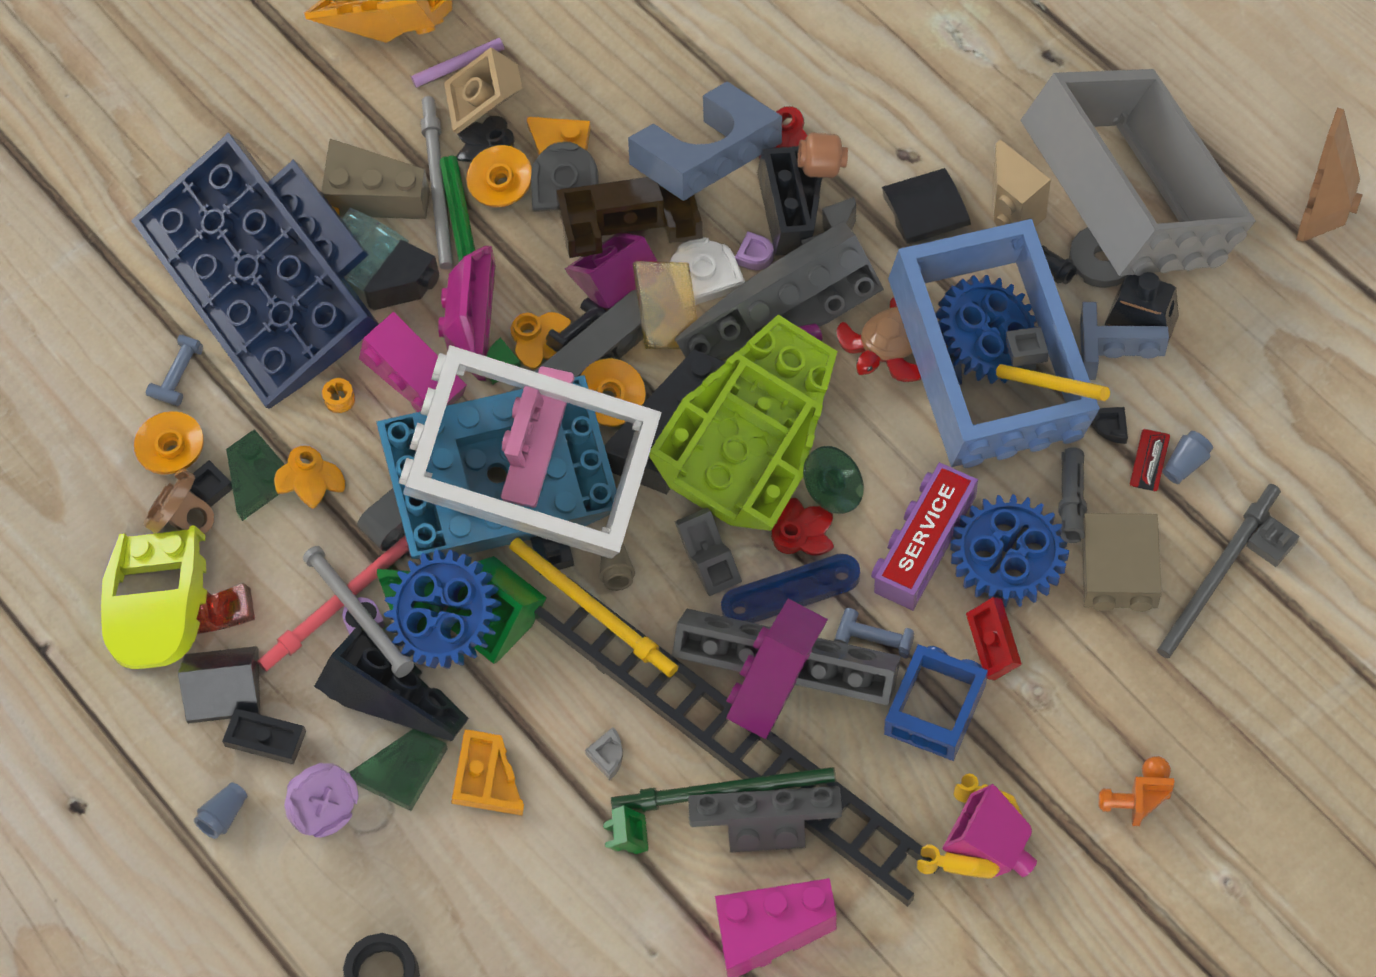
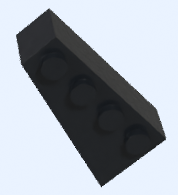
(665, 399)

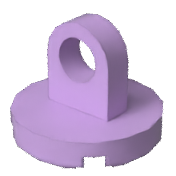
(321, 799)

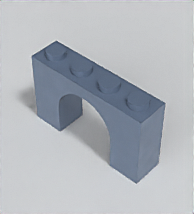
(692, 167)

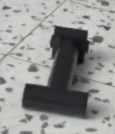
(558, 340)

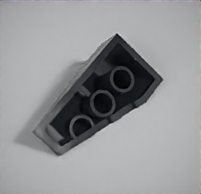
(363, 681)

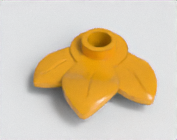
(532, 346)
(308, 479)

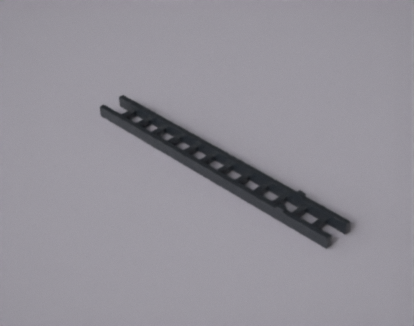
(734, 761)

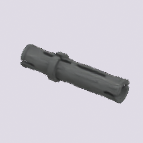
(1072, 505)

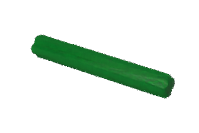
(457, 206)

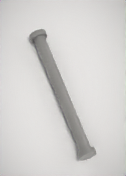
(400, 664)

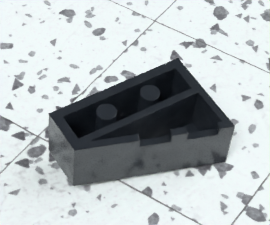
(788, 198)

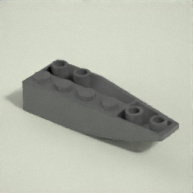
(803, 287)

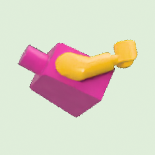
(986, 836)

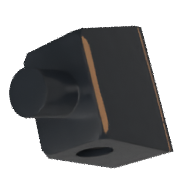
(1144, 302)

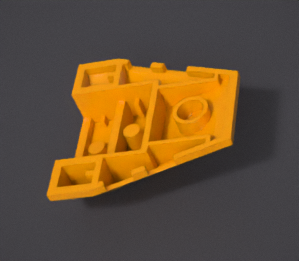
(380, 18)

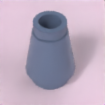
(1187, 457)
(220, 811)

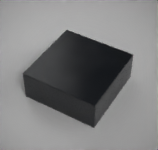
(210, 484)

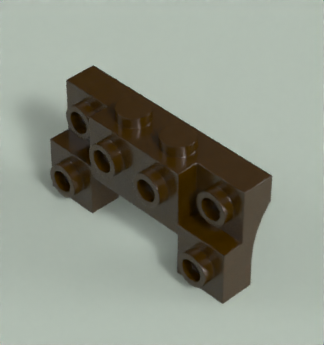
(621, 208)

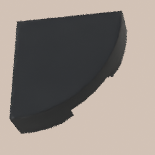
(1111, 424)

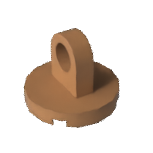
(174, 504)

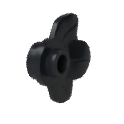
(483, 135)

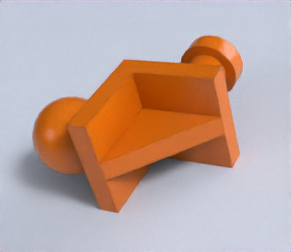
(1146, 792)

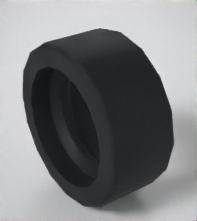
(379, 943)

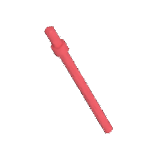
(291, 641)

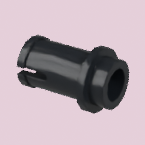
(1060, 268)

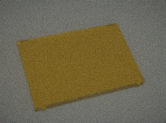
(664, 301)

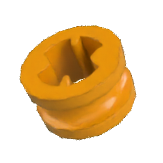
(343, 404)

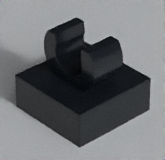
(554, 552)

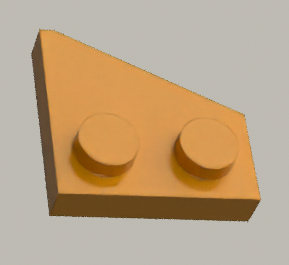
(485, 776)

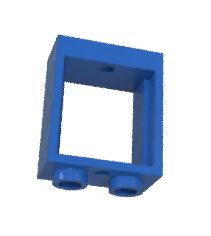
(923, 733)

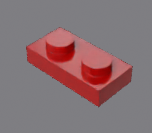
(993, 638)

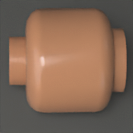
(822, 155)

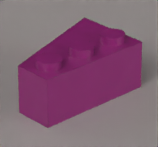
(775, 668)

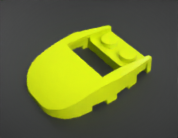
(157, 625)

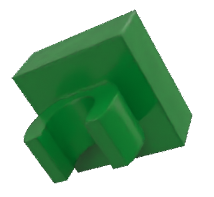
(628, 830)

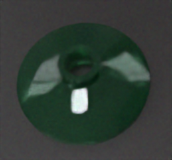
(833, 480)

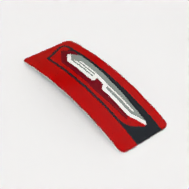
(1149, 460)

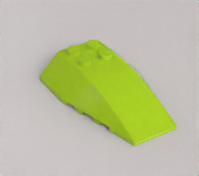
(749, 427)

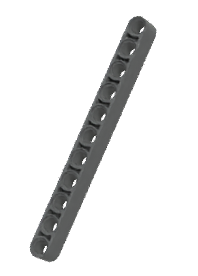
(605, 338)

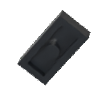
(264, 736)

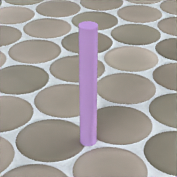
(454, 63)

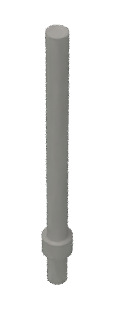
(431, 130)

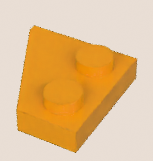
(551, 130)

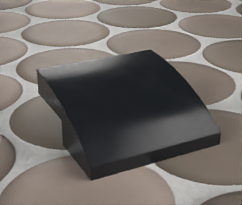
(926, 206)

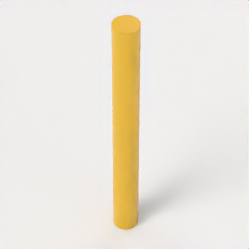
(1053, 382)

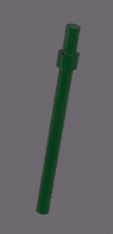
(650, 799)

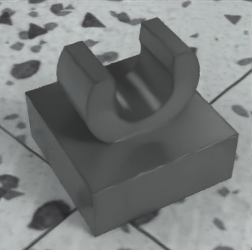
(1027, 347)
(1272, 541)

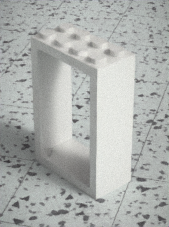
(422, 487)

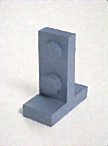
(1117, 340)

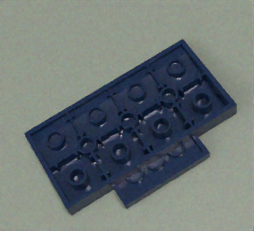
(261, 266)

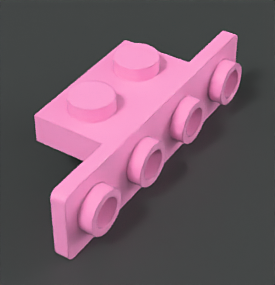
(532, 441)

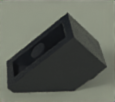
(402, 277)

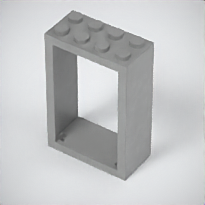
(1168, 148)

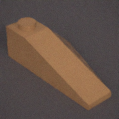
(1334, 185)

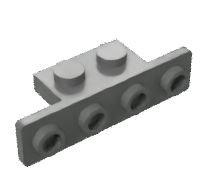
(765, 817)

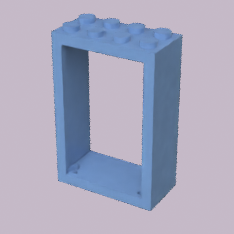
(968, 253)

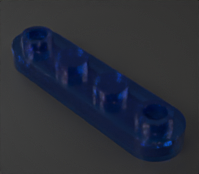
(802, 585)

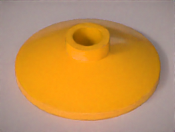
(494, 164)
(618, 378)
(168, 430)

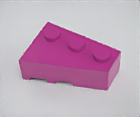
(404, 361)
(772, 922)

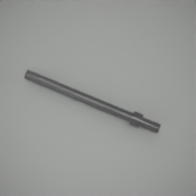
(1254, 518)

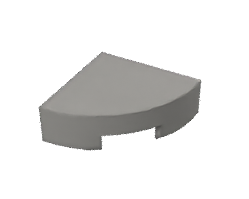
(606, 753)

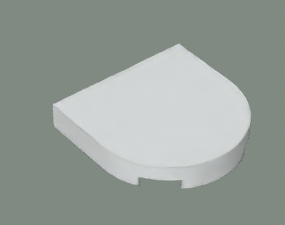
(711, 268)

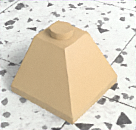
(481, 88)

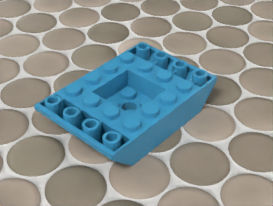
(467, 445)

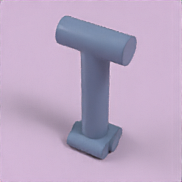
(166, 390)
(849, 627)

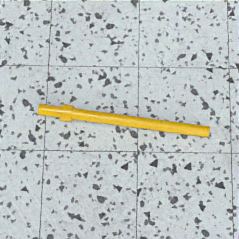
(643, 648)

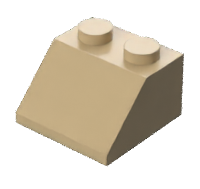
(1018, 188)

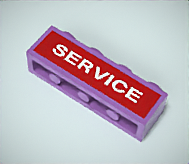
(925, 535)

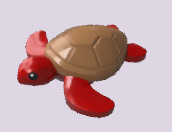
(881, 341)

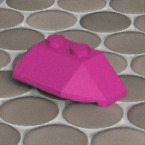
(469, 303)

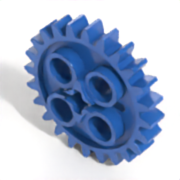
(986, 325)
(981, 534)
(435, 641)

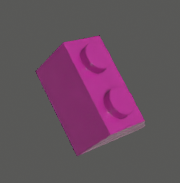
(610, 275)

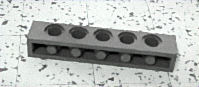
(830, 667)

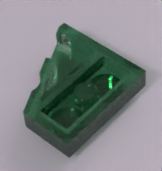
(252, 473)
(401, 768)

